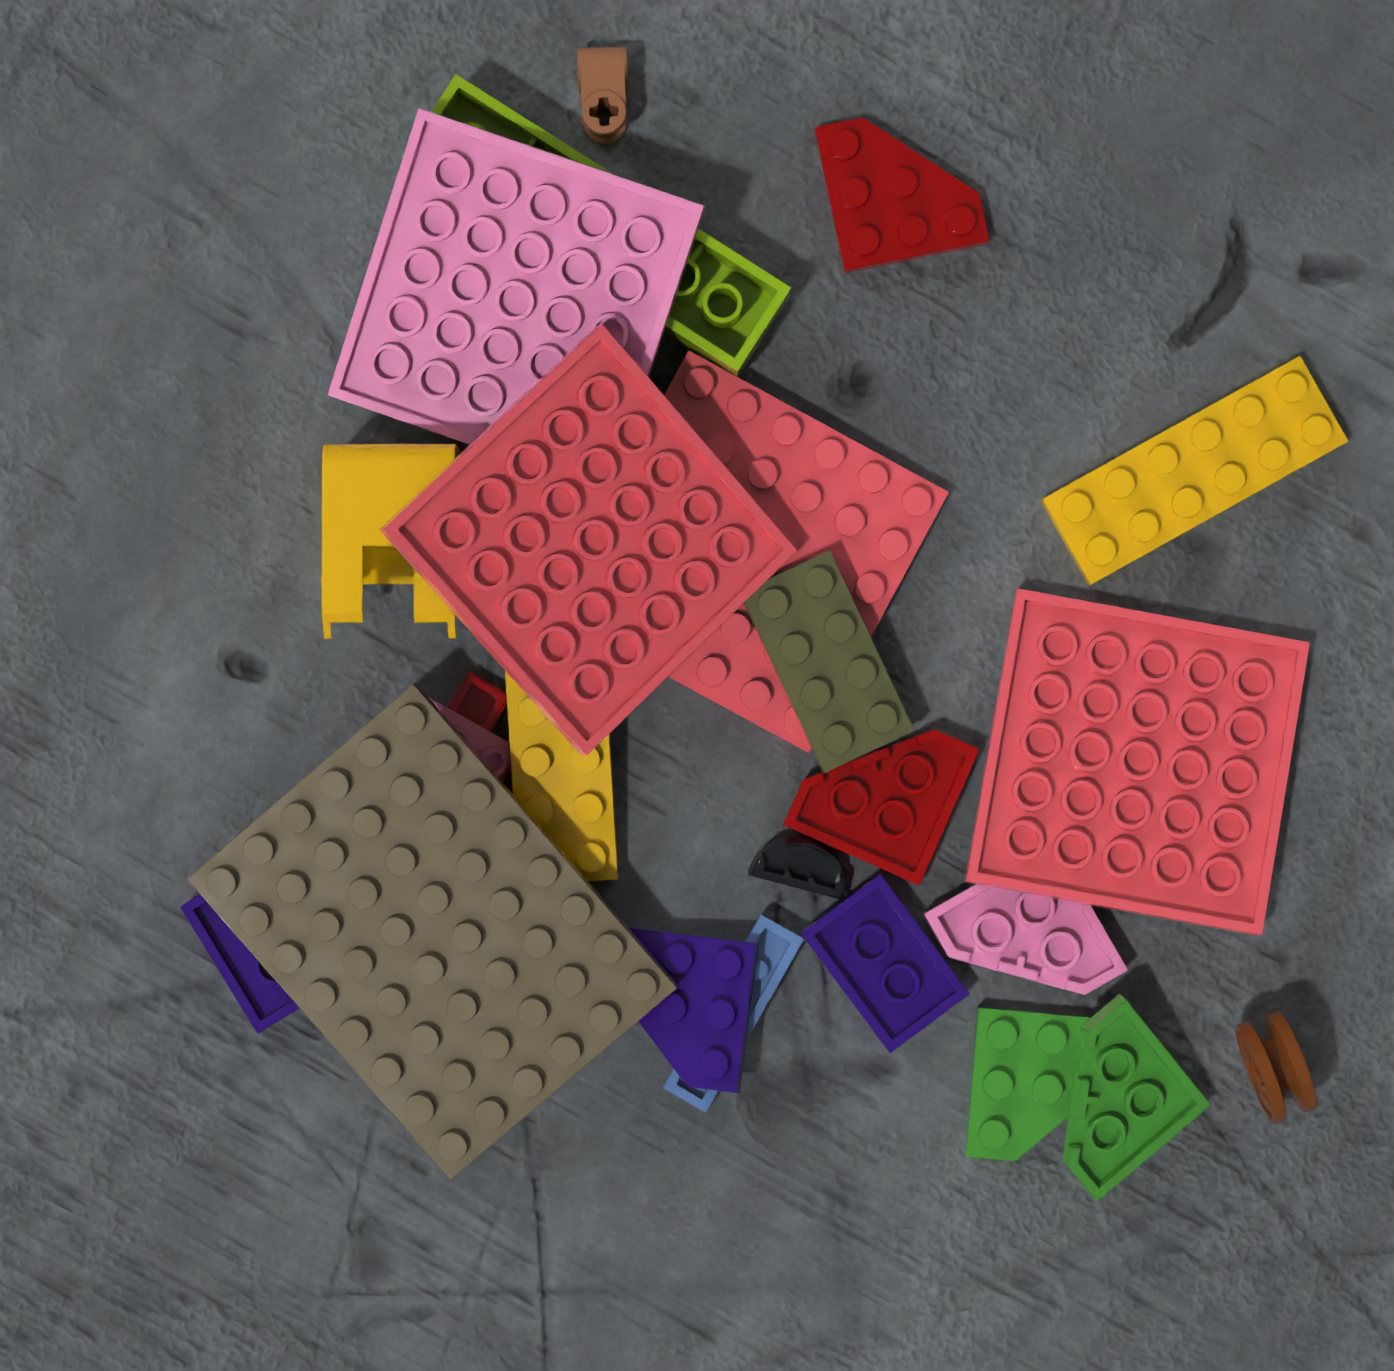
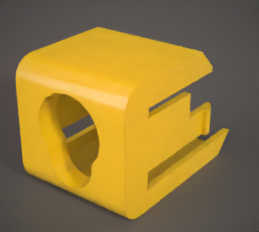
(359, 496)

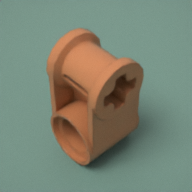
(603, 86)

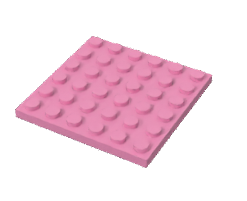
(498, 271)

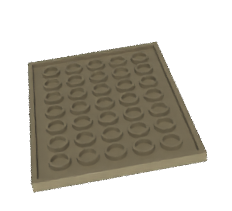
(432, 931)

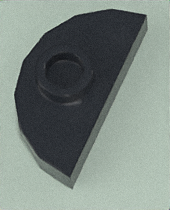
(800, 864)

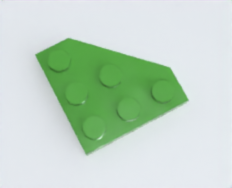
(1019, 1079)
(1123, 1098)

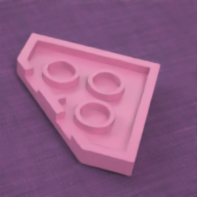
(1027, 937)

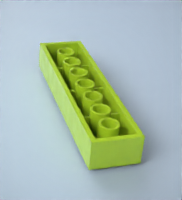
(722, 297)

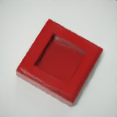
(479, 701)

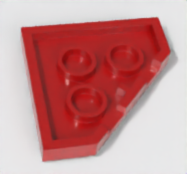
(892, 200)
(887, 803)

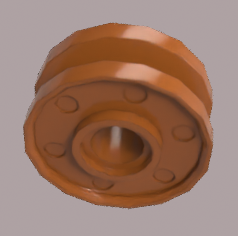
(1276, 1066)

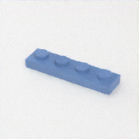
(774, 956)

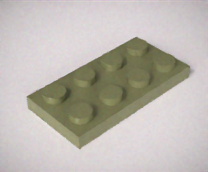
(827, 662)

